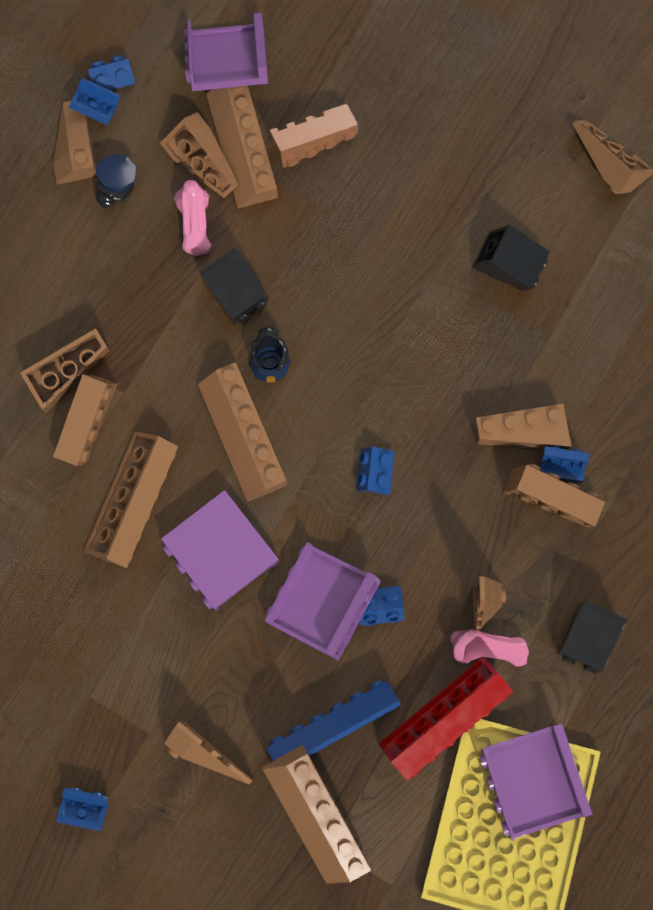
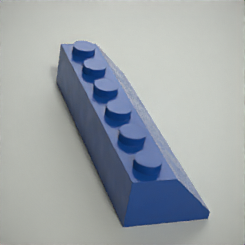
(339, 722)

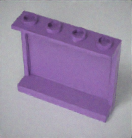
(226, 56)
(219, 550)
(322, 601)
(535, 781)

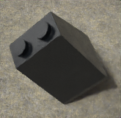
(512, 258)
(234, 287)
(591, 637)

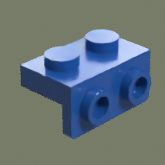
(112, 74)
(95, 101)
(564, 463)
(375, 470)
(384, 607)
(83, 809)

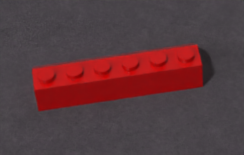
(445, 718)

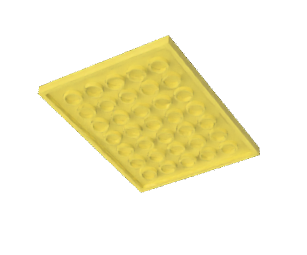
(473, 859)

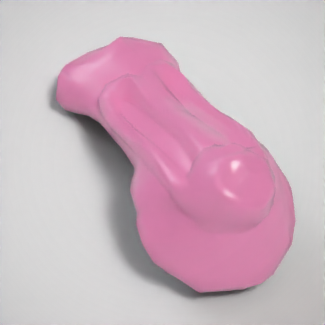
(192, 202)
(476, 644)

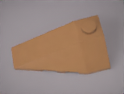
(74, 148)
(198, 150)
(615, 166)
(486, 600)
(194, 748)

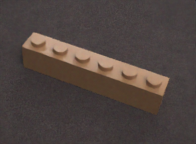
(242, 144)
(242, 432)
(131, 499)
(316, 817)

